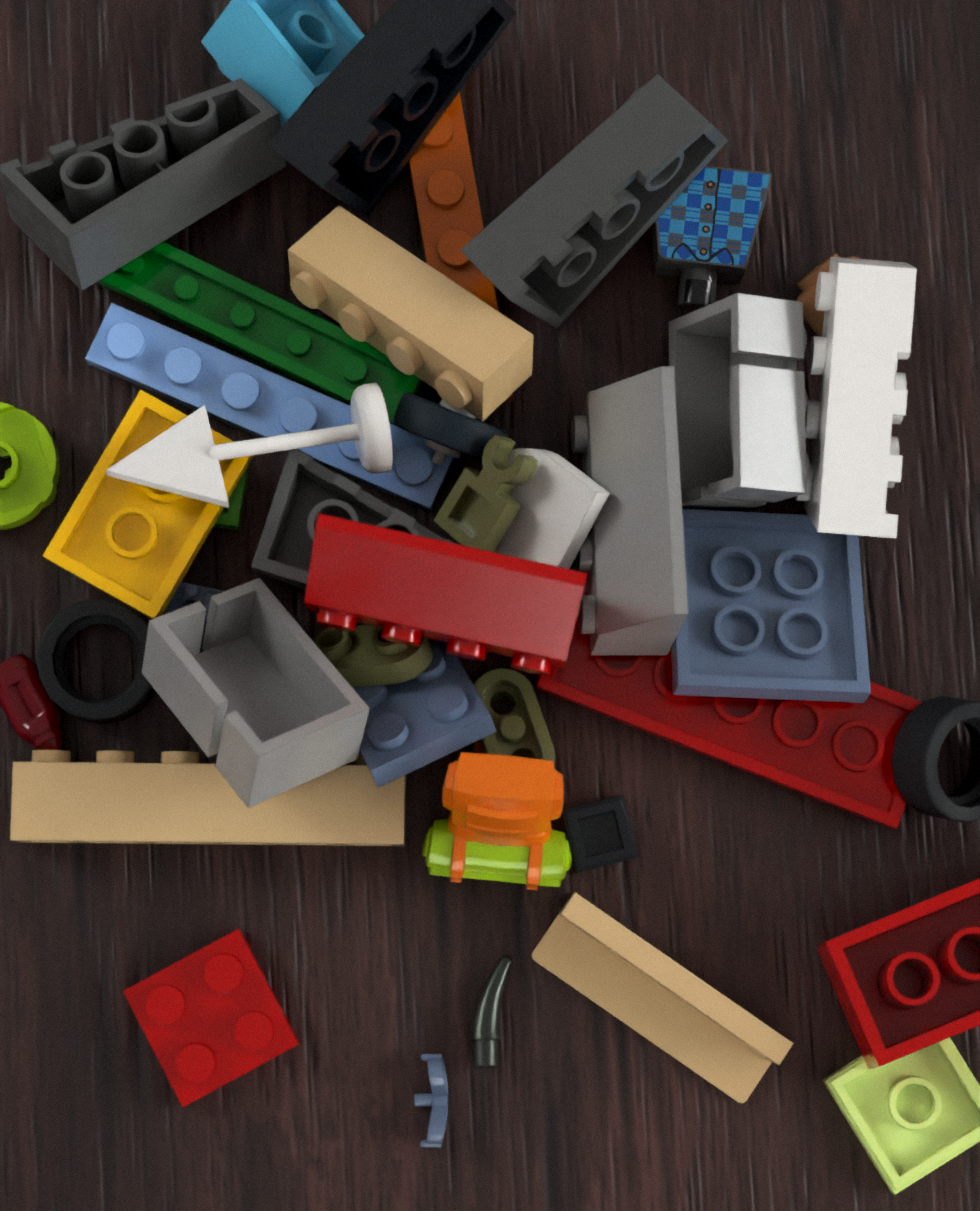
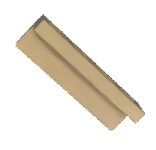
(659, 998)

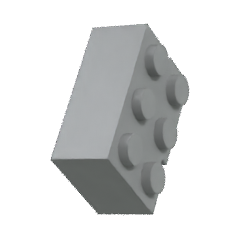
(740, 402)
(255, 692)

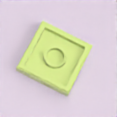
(910, 1110)

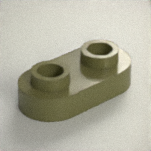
(371, 660)
(522, 730)

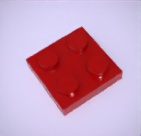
(211, 1017)

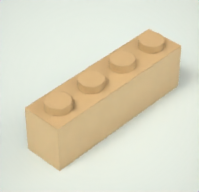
(410, 313)

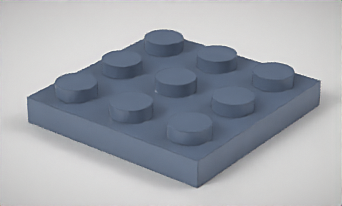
(770, 610)

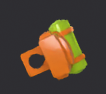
(500, 822)

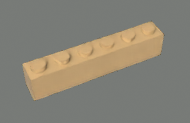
(195, 804)

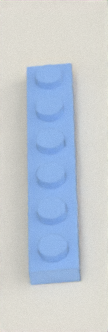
(255, 401)

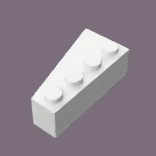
(858, 394)

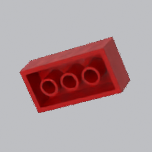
(910, 975)

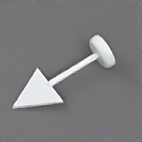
(187, 460)

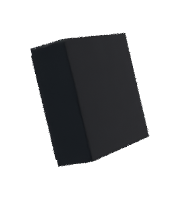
(599, 834)

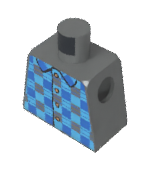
(709, 232)

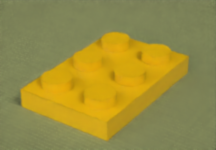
(134, 536)

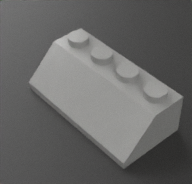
(638, 538)

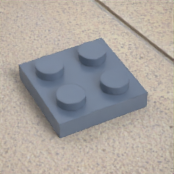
(422, 718)

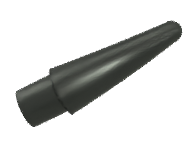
(486, 1018)

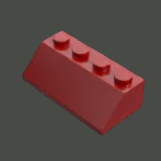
(443, 594)

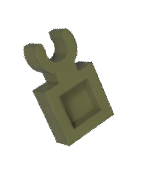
(481, 500)

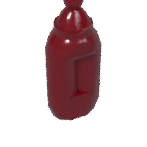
(28, 706)

